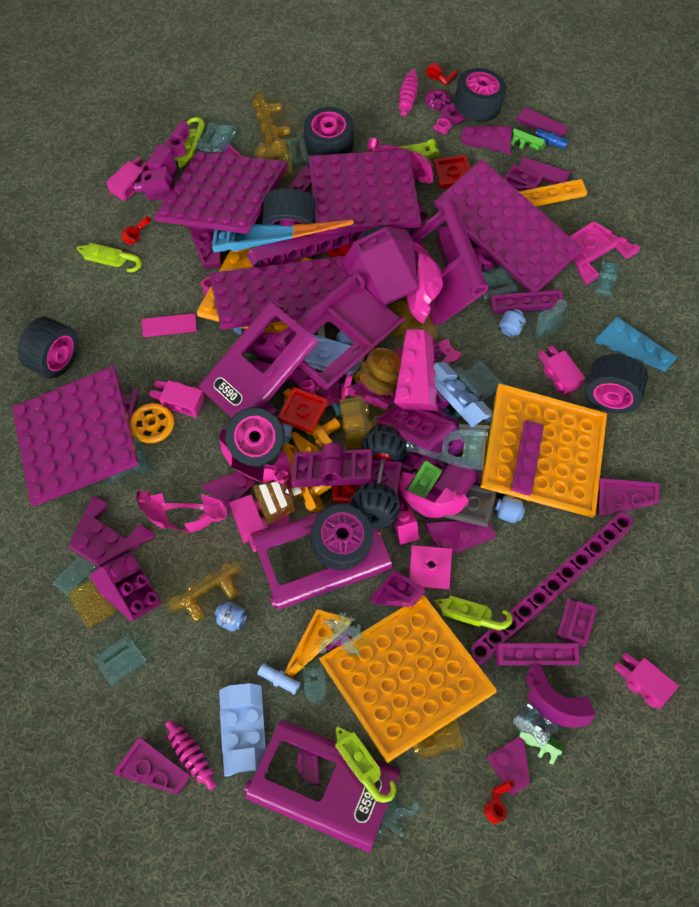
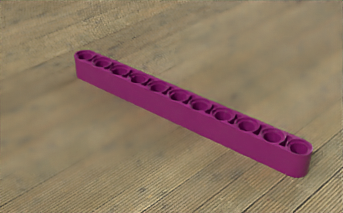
(305, 246)
(557, 579)

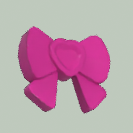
(451, 355)
(345, 387)

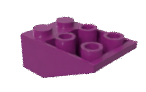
(126, 587)

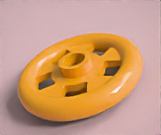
(157, 409)

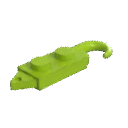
(190, 143)
(108, 256)
(471, 613)
(362, 764)

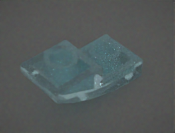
(607, 279)

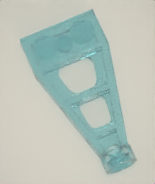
(473, 451)

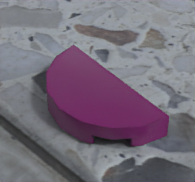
(308, 767)

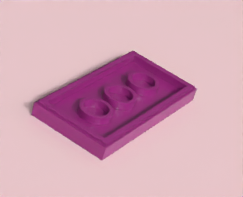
(417, 425)

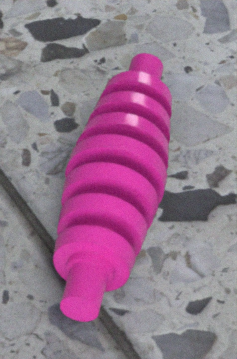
(408, 92)
(190, 755)

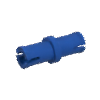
(551, 138)

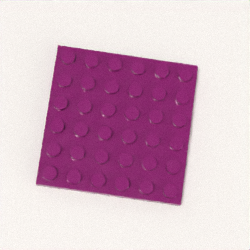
(365, 187)
(221, 192)
(74, 436)

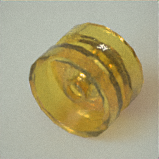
(381, 371)

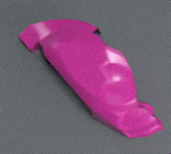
(420, 164)
(429, 284)
(279, 471)
(447, 504)
(155, 507)

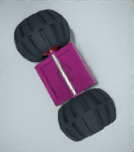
(380, 497)

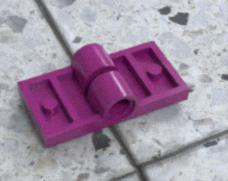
(332, 467)

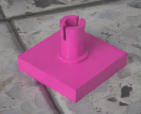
(431, 566)

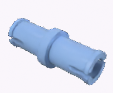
(279, 678)

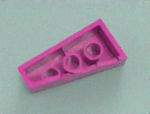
(417, 374)

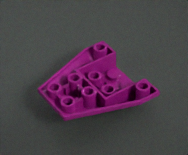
(385, 263)

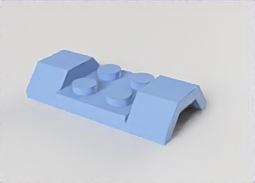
(328, 351)
(459, 397)
(242, 728)

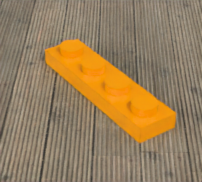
(556, 192)

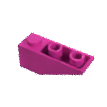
(405, 524)

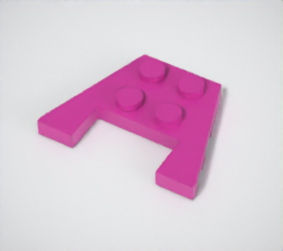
(596, 242)

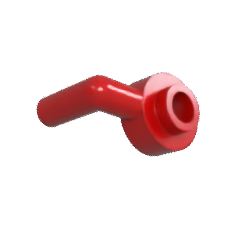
(435, 72)
(131, 235)
(495, 809)

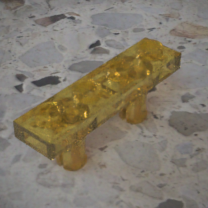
(263, 113)
(194, 592)

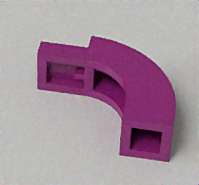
(555, 707)

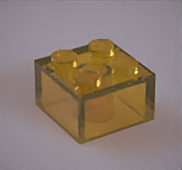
(354, 421)

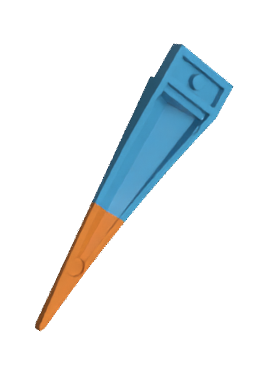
(265, 234)

